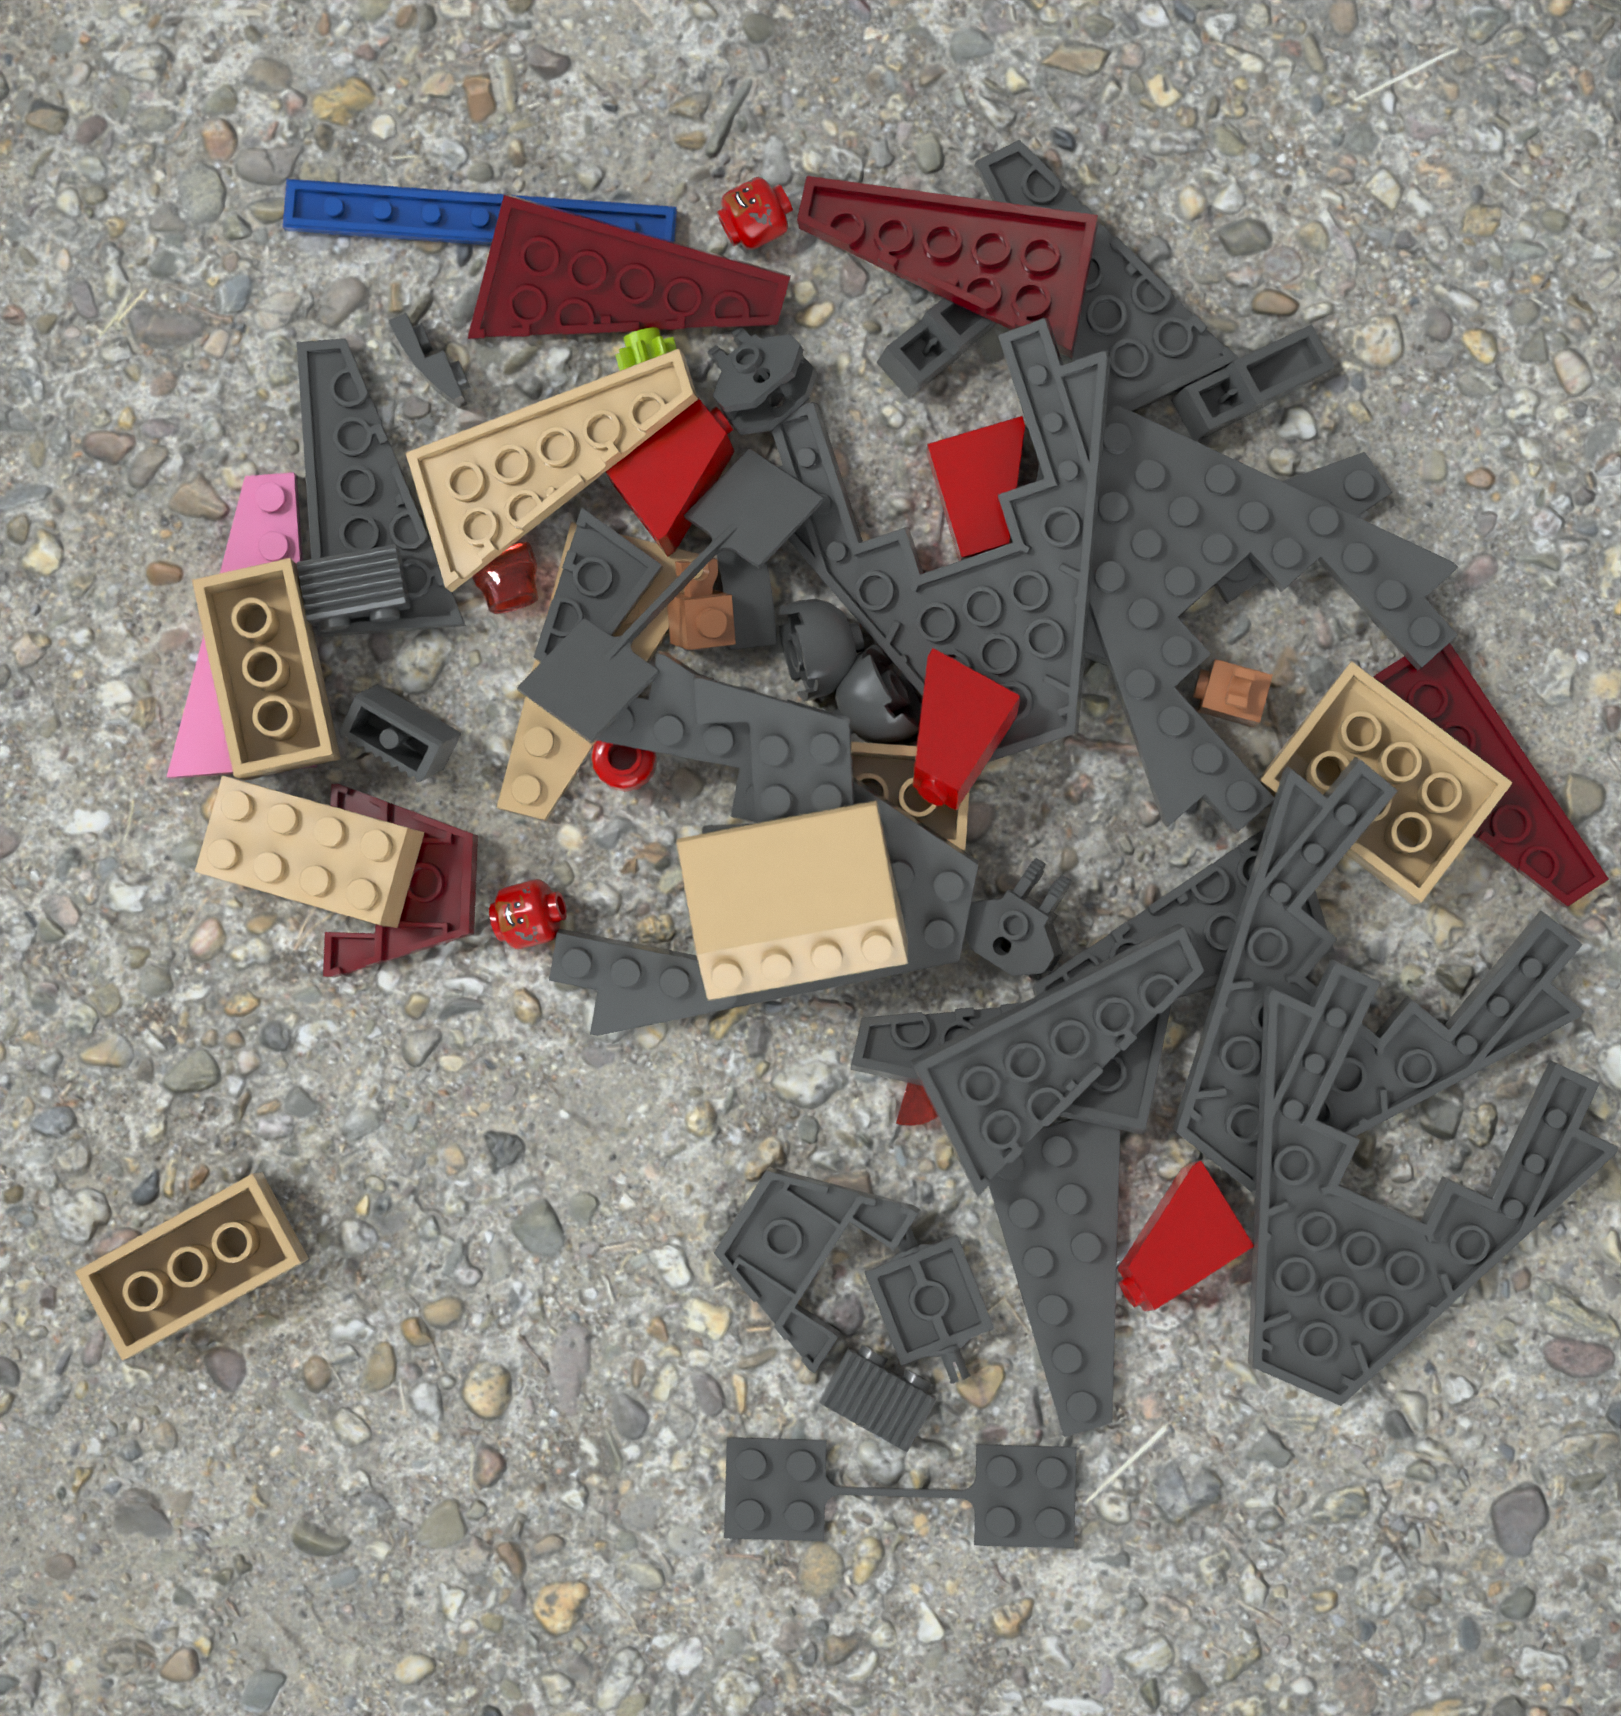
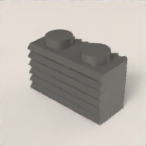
(354, 587)
(399, 733)
(878, 1397)

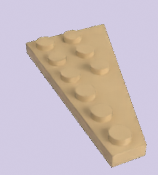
(516, 470)
(545, 749)

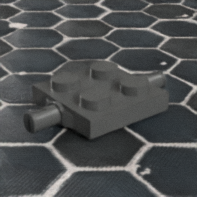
(930, 1302)

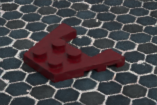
(438, 898)

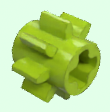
(643, 346)

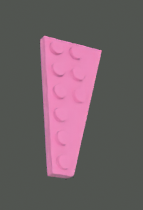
(262, 532)

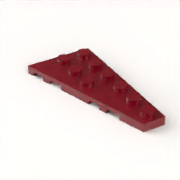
(975, 252)

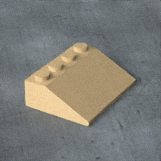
(1438, 780)
(792, 900)

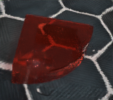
(915, 1107)

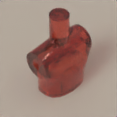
(509, 580)

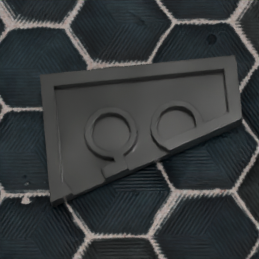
(598, 582)

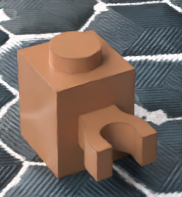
(701, 614)
(1232, 692)

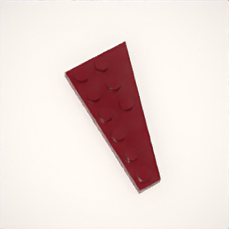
(589, 276)
(1527, 822)

